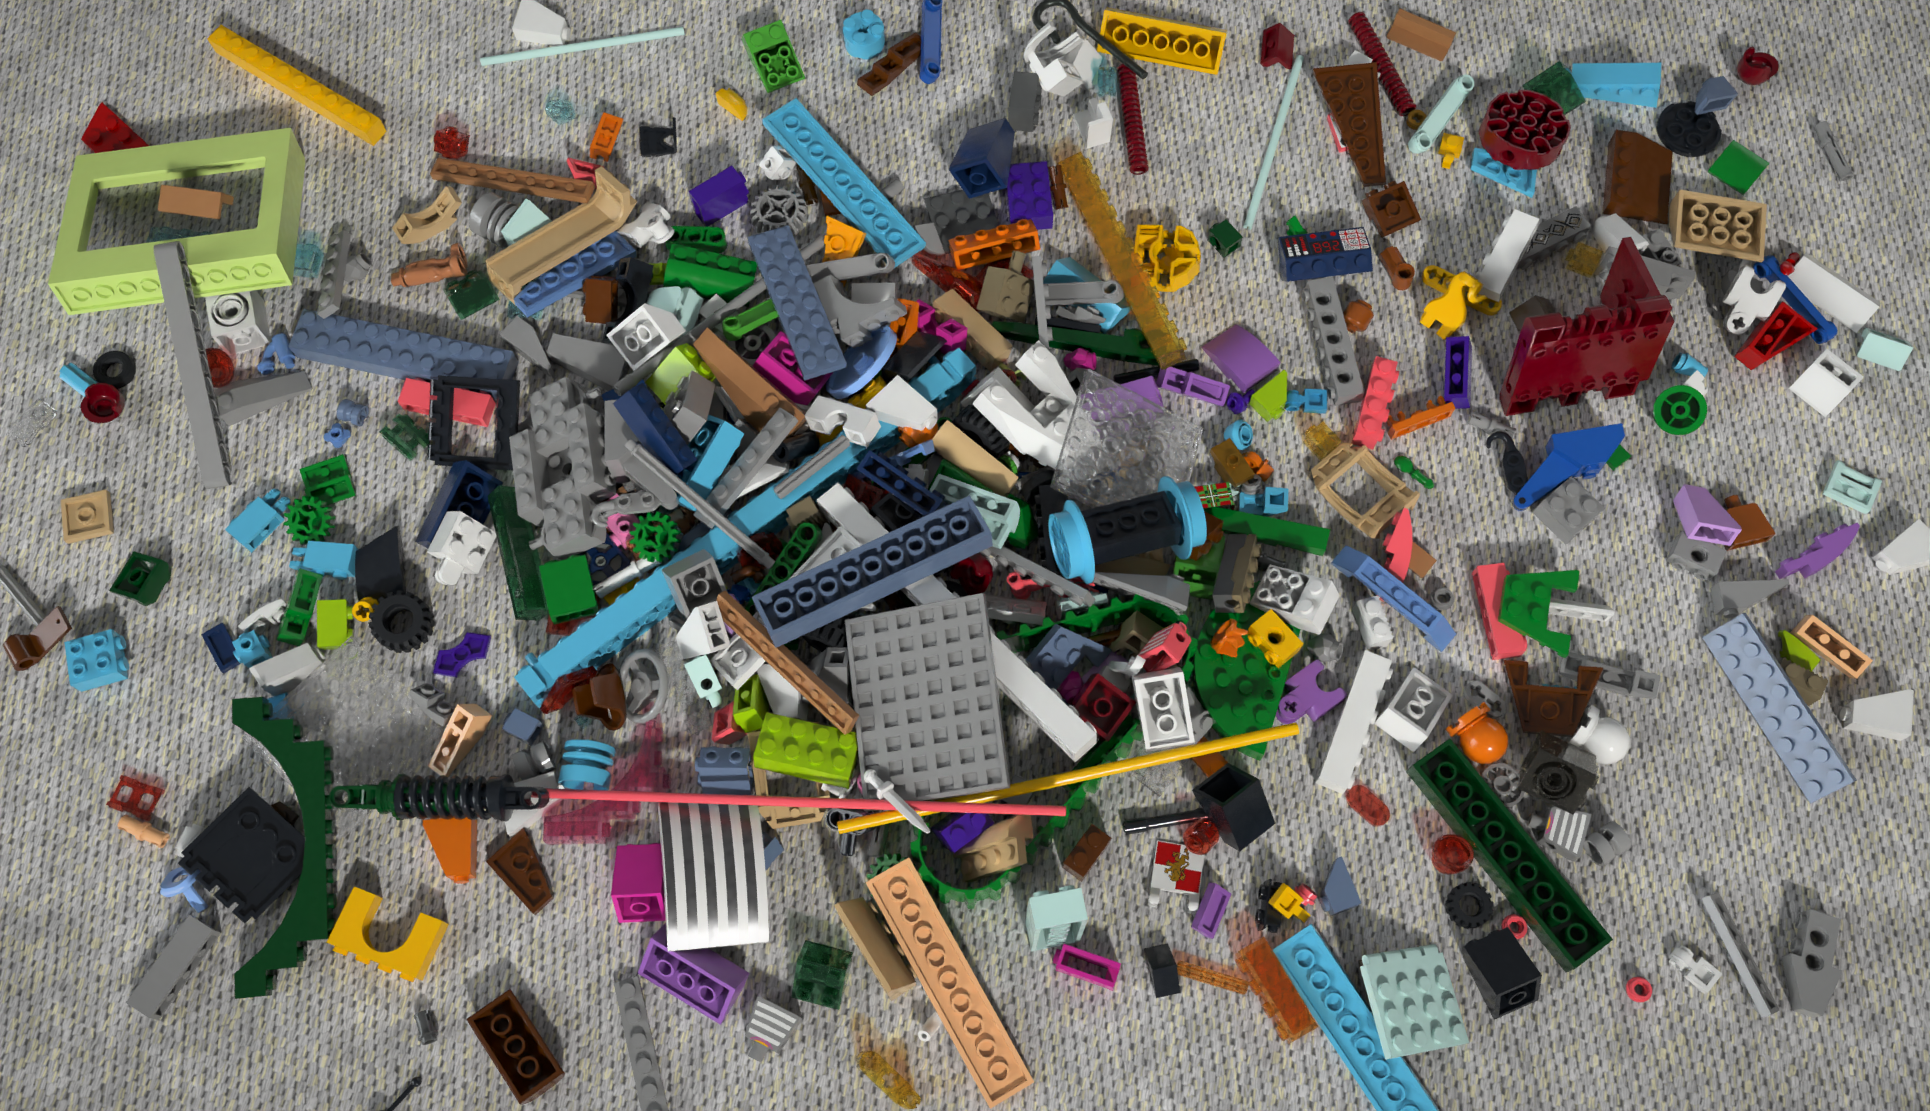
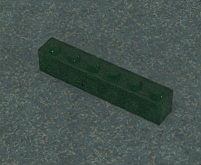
(518, 559)

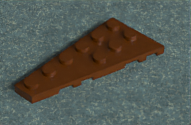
(1355, 107)

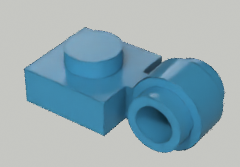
(1312, 400)

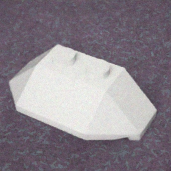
(770, 470)

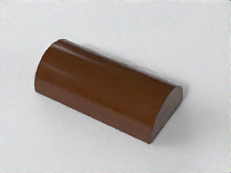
(516, 1048)

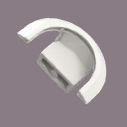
(1055, 74)

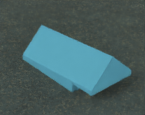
(1069, 271)

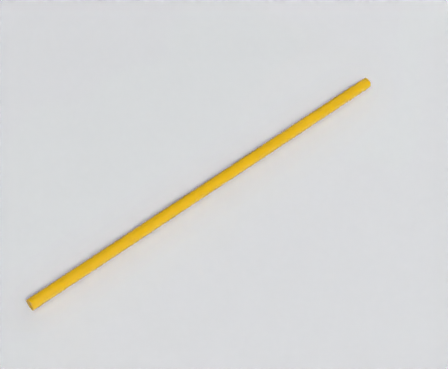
(1086, 774)

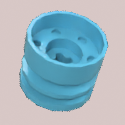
(586, 760)

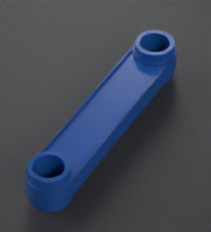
(930, 41)
(1796, 299)

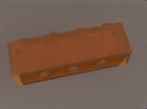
(1276, 991)

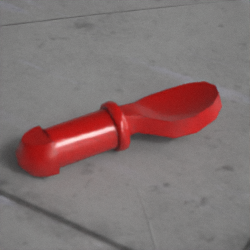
(1788, 265)

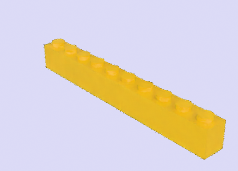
(297, 85)

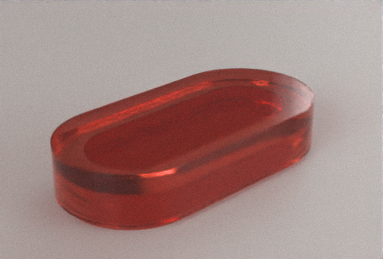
(1367, 805)

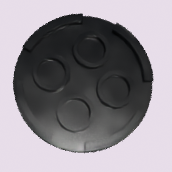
(1686, 131)

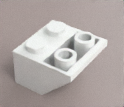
(1826, 382)

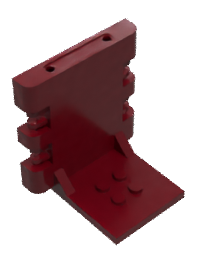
(1599, 350)

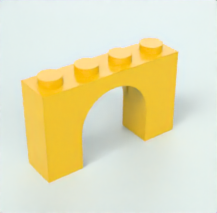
(410, 959)

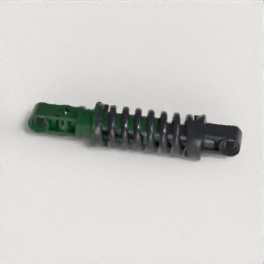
(441, 797)

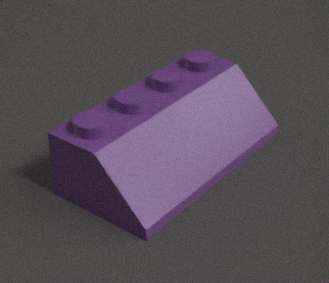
(694, 976)

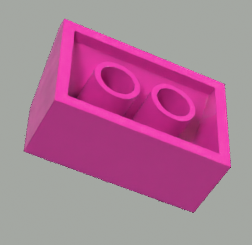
(781, 369)

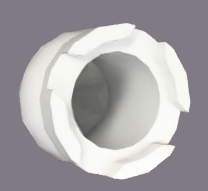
(1601, 737)

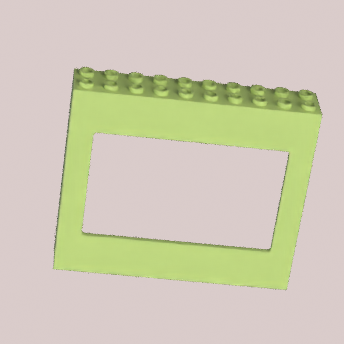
(215, 262)

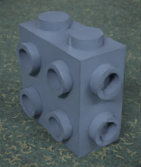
(725, 770)

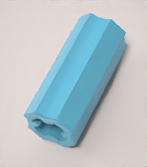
(76, 378)

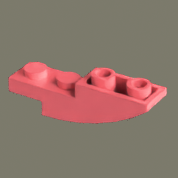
(1399, 546)

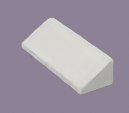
(1580, 610)

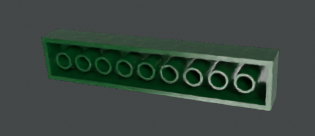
(1509, 856)

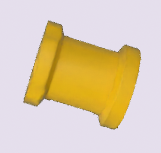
(359, 613)

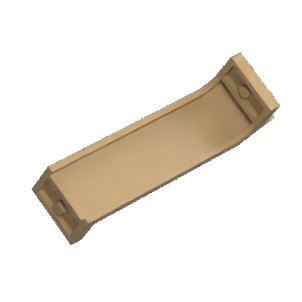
(562, 237)

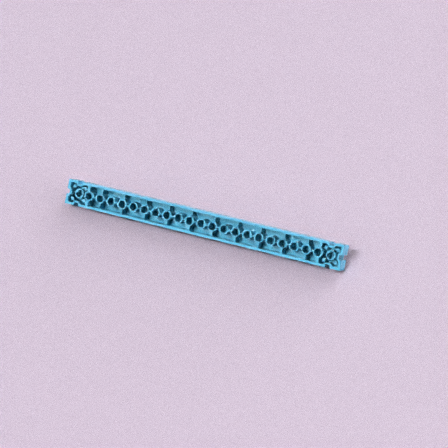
(651, 598)

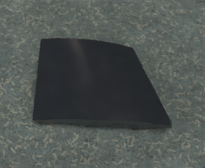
(380, 566)

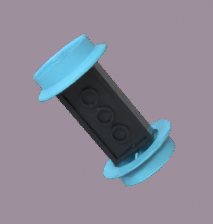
(1127, 528)

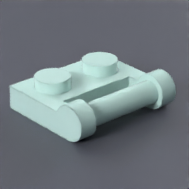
(1850, 492)

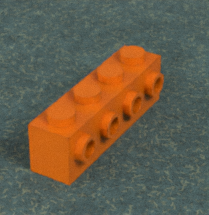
(993, 244)

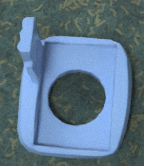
(183, 886)

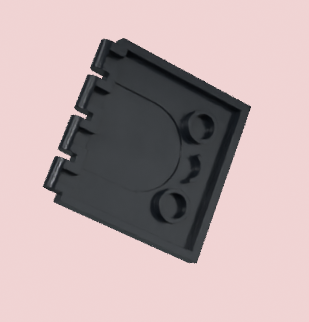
(247, 854)

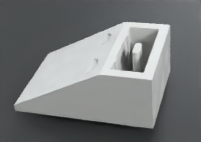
(1296, 598)

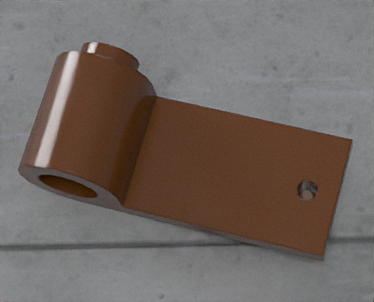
(30, 649)

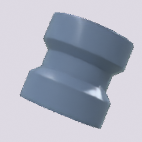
(351, 412)

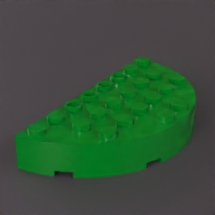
(1238, 690)

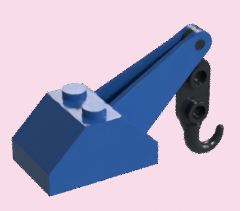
(1568, 454)

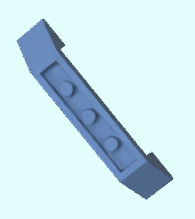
(1397, 595)

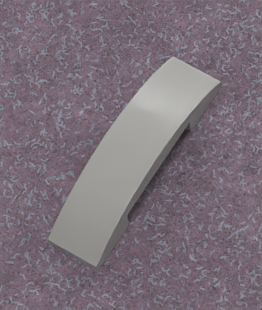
(1614, 679)

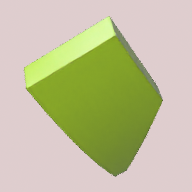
(1797, 651)

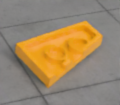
(841, 241)

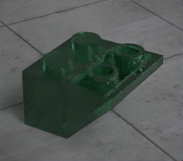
(470, 293)
(821, 974)

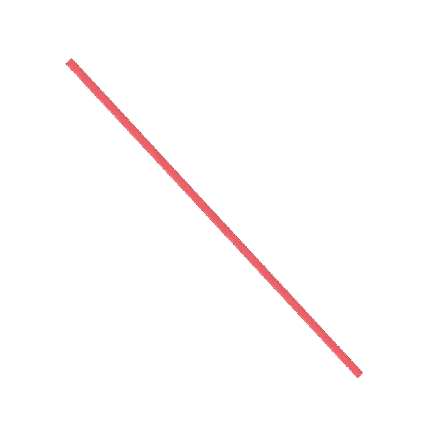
(933, 806)

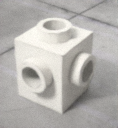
(777, 163)

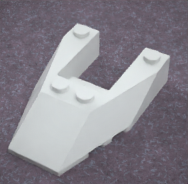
(1043, 428)

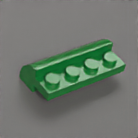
(709, 272)

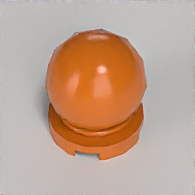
(1480, 737)

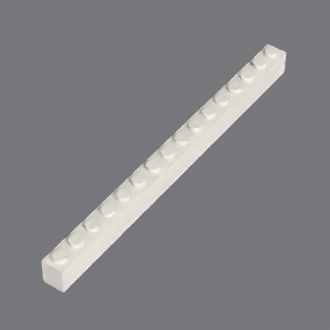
(1013, 676)

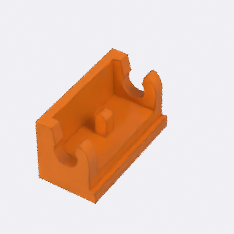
(605, 136)

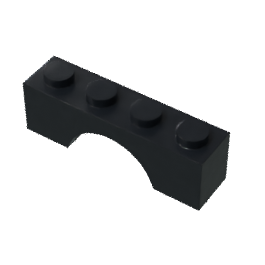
(635, 280)

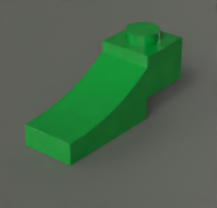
(299, 607)

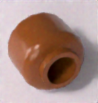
(1358, 315)

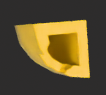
(732, 102)

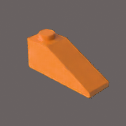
(906, 325)

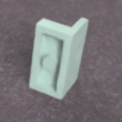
(1884, 349)

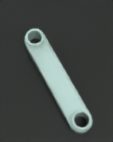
(1441, 114)

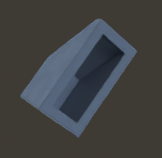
(1714, 95)
(1338, 890)

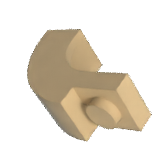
(429, 222)

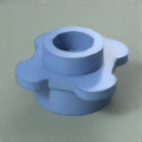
(341, 439)

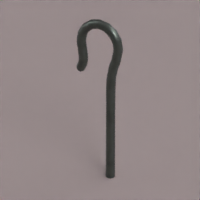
(1088, 30)

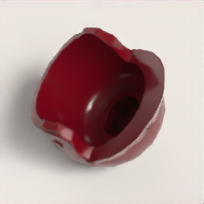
(1756, 67)
(102, 403)
(974, 573)

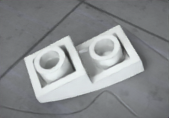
(259, 619)

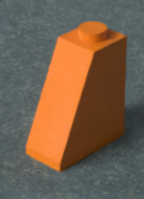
(454, 846)

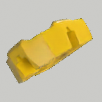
(1178, 260)

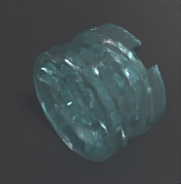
(1107, 81)

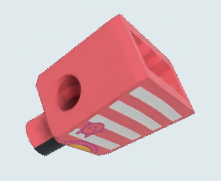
(1172, 641)

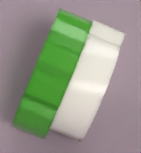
(1011, 462)

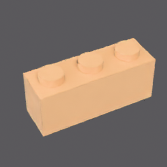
(1831, 646)

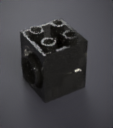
(1558, 772)

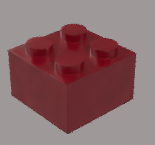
(1102, 705)

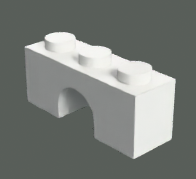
(859, 423)

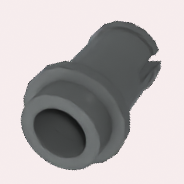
(1264, 562)
(425, 1027)

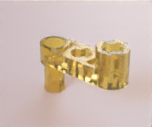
(898, 1090)

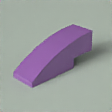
(1193, 386)

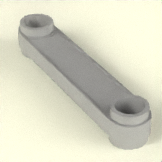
(852, 267)
(1082, 293)

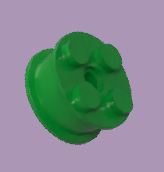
(1694, 410)

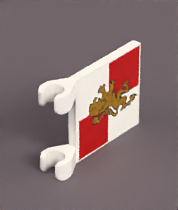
(1177, 872)

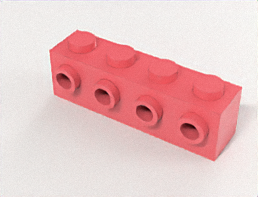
(1374, 403)

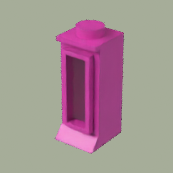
(1062, 957)

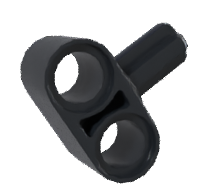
(848, 839)

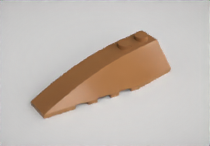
(747, 387)

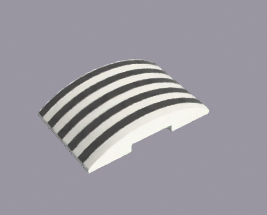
(713, 875)

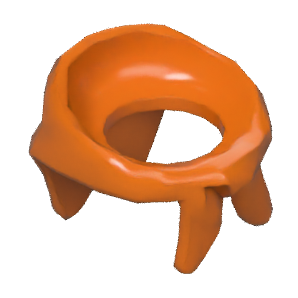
(1228, 638)

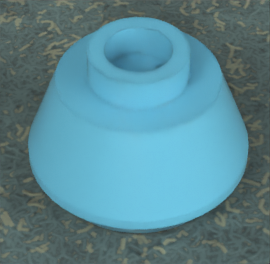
(1240, 433)

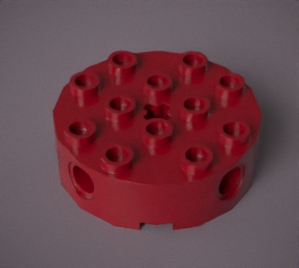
(1524, 129)

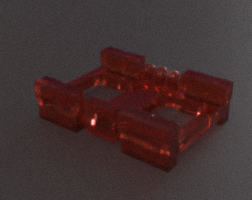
(131, 805)

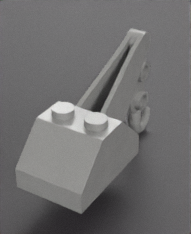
(627, 467)

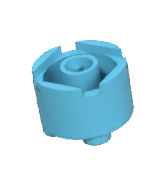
(864, 35)

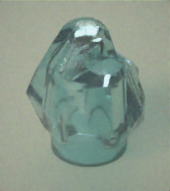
(560, 111)

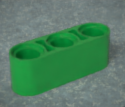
(706, 236)

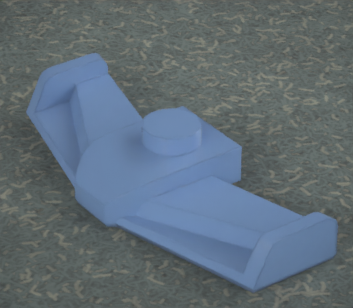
(904, 457)

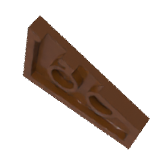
(521, 871)

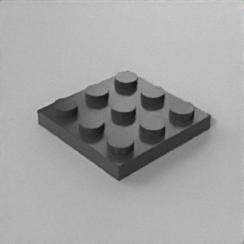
(958, 215)

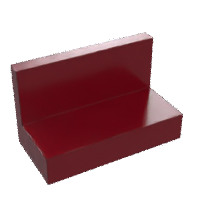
(1277, 46)

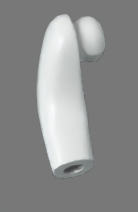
(930, 1027)

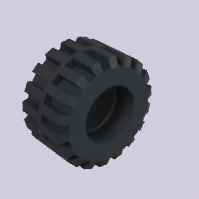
(980, 430)
(388, 609)
(829, 635)

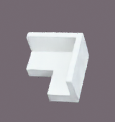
(1094, 123)

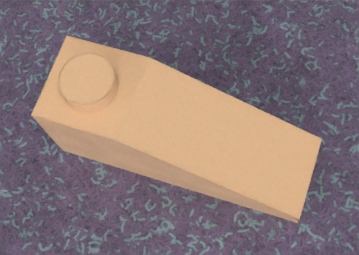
(459, 737)

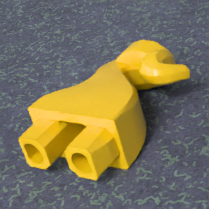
(1451, 307)

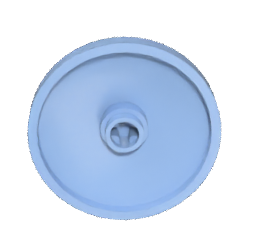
(862, 363)

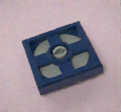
(605, 560)

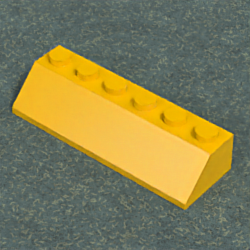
(1163, 40)

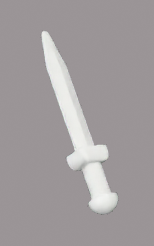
(886, 791)

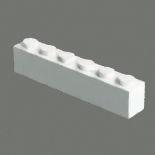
(1354, 721)

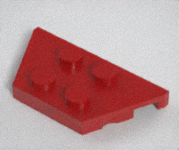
(110, 133)

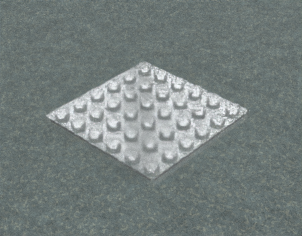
(1121, 445)
(364, 718)

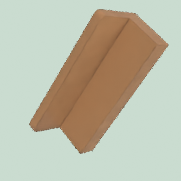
(1421, 35)
(192, 201)

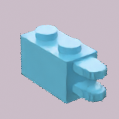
(258, 520)
(326, 559)

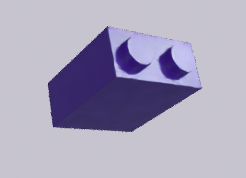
(719, 196)
(960, 828)

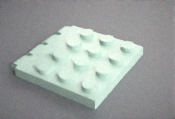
(1412, 1001)

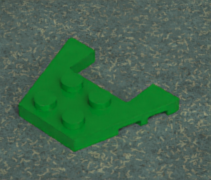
(1527, 603)

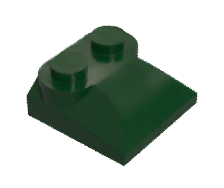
(142, 579)

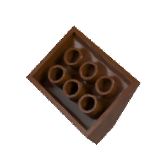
(1637, 178)

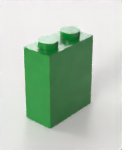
(569, 589)

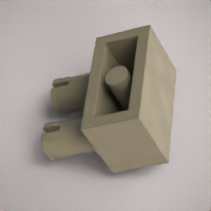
(1135, 634)

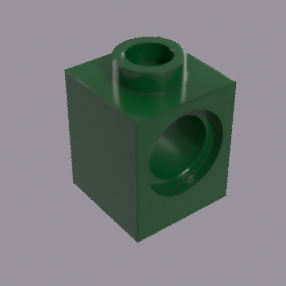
(1224, 237)

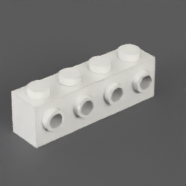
(1507, 253)

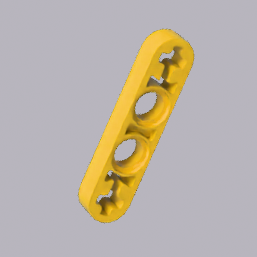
(1434, 283)

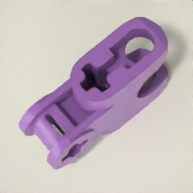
(1306, 697)

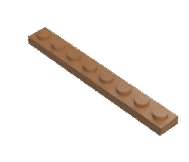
(512, 180)
(787, 664)

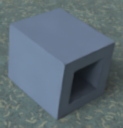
(522, 726)

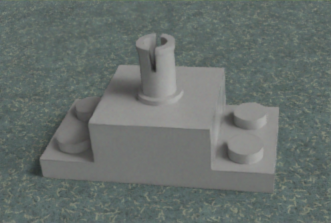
(1669, 278)

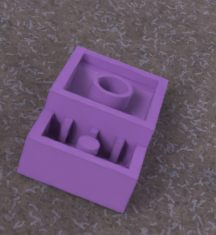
(1241, 357)

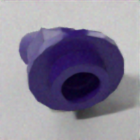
(1237, 402)

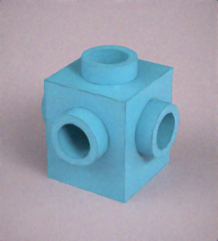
(251, 648)

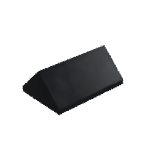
(912, 356)

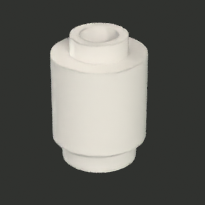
(187, 837)

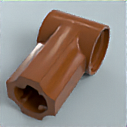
(1397, 267)

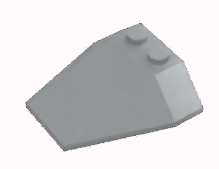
(1166, 589)

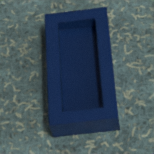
(221, 647)

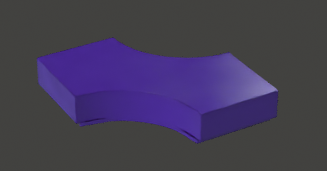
(472, 647)

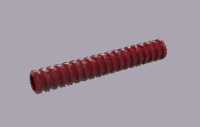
(1374, 50)
(1132, 120)

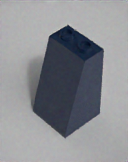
(984, 158)

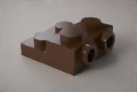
(1391, 208)

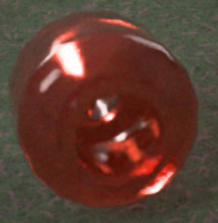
(1201, 836)

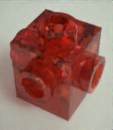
(451, 142)

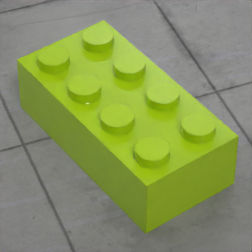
(806, 750)

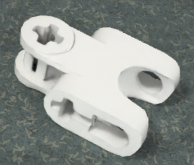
(648, 226)
(1747, 304)

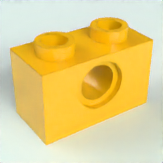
(1272, 626)

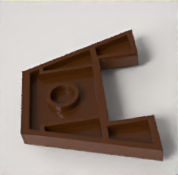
(1547, 707)

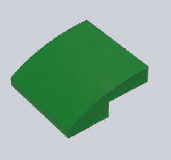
(1738, 167)
(329, 480)

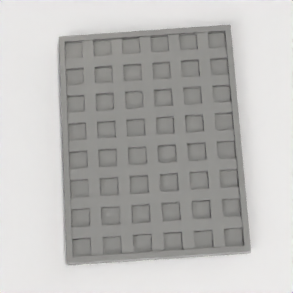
(928, 700)

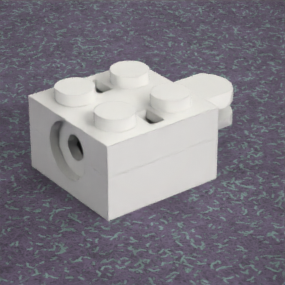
(460, 546)

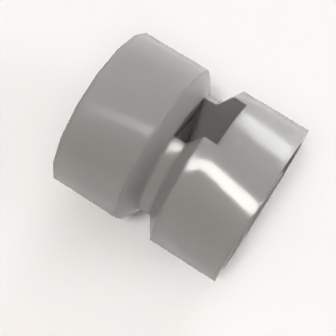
(533, 761)
(1608, 842)

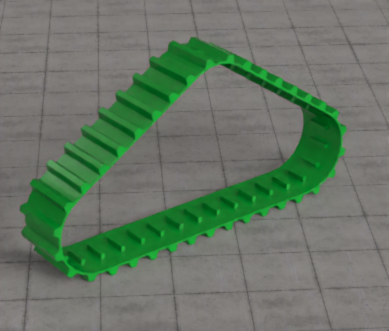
(1023, 641)

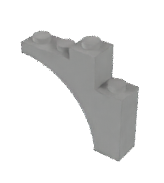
(854, 319)

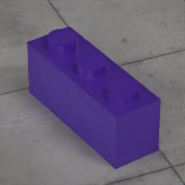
(1458, 371)

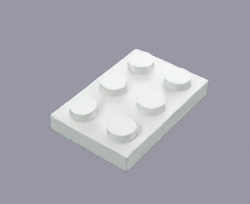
(1016, 610)

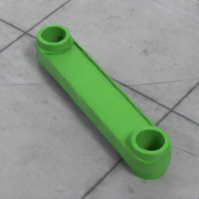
(736, 326)

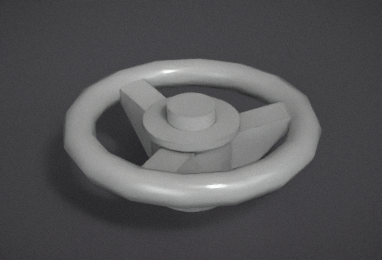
(644, 685)

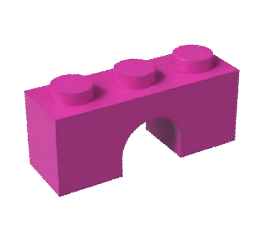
(950, 330)

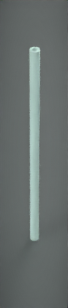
(582, 46)
(1273, 142)

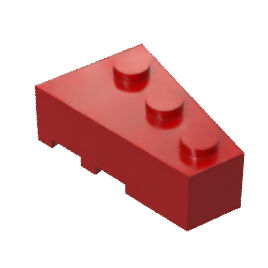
(1773, 336)

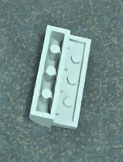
(997, 511)

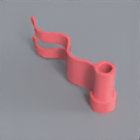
(1022, 588)

